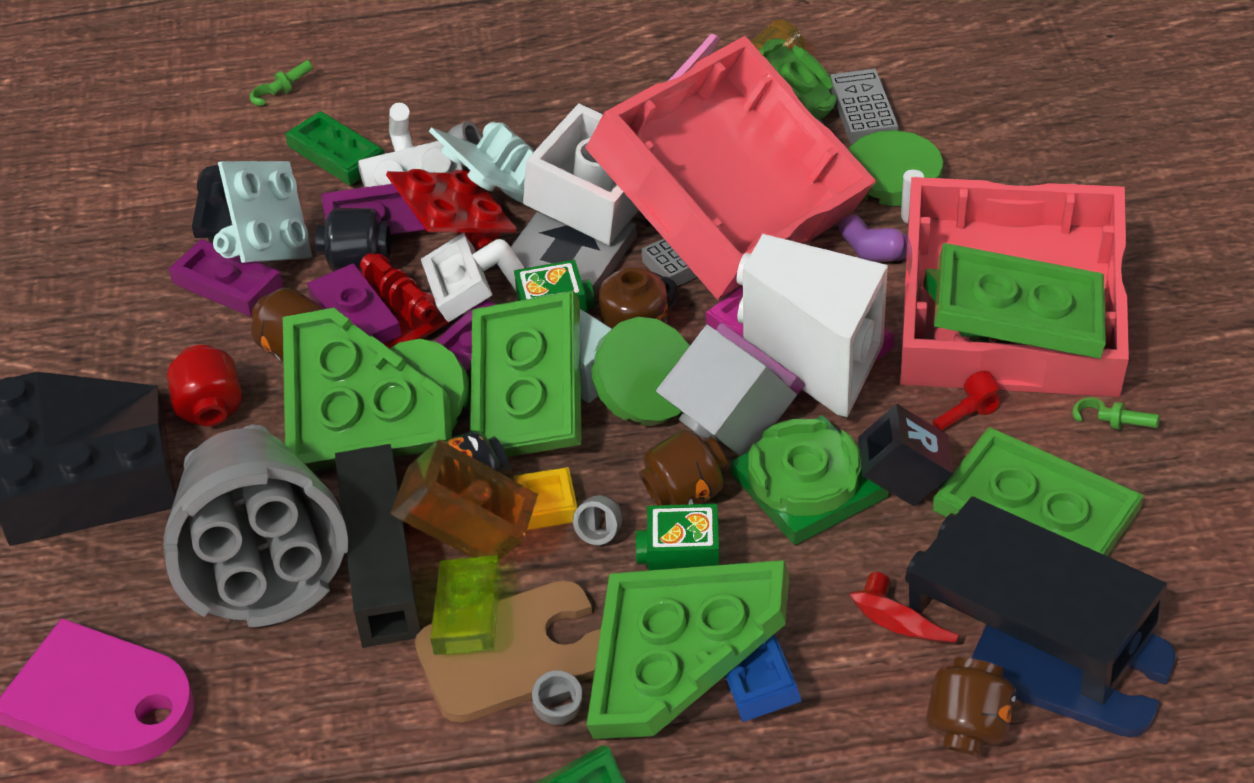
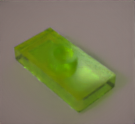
(466, 605)

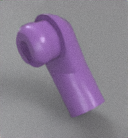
(873, 244)

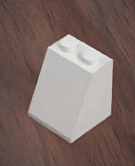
(814, 315)

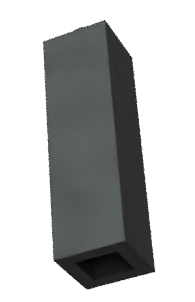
(376, 547)

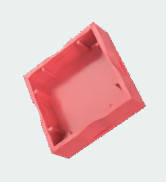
(726, 161)
(1036, 222)

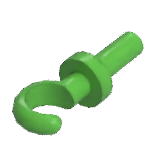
(281, 82)
(1116, 415)

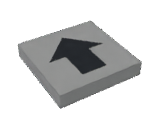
(552, 241)

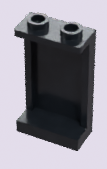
(1041, 591)

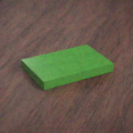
(1020, 300)
(527, 373)
(1041, 491)

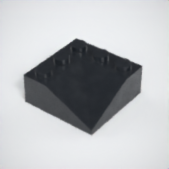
(79, 454)

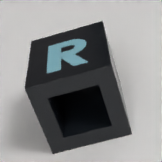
(905, 455)

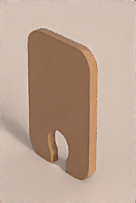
(495, 679)

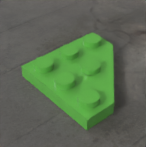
(353, 393)
(677, 636)

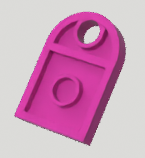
(93, 693)

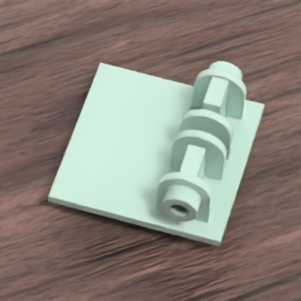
(493, 162)
(262, 212)

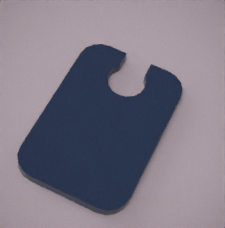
(1057, 685)

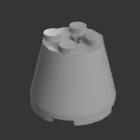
(252, 530)

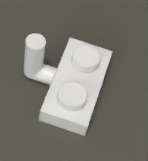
(406, 156)
(458, 273)

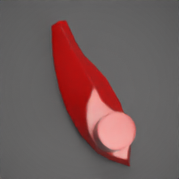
(895, 616)

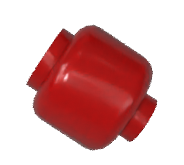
(204, 383)

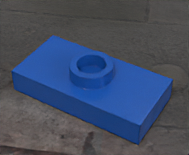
(763, 682)

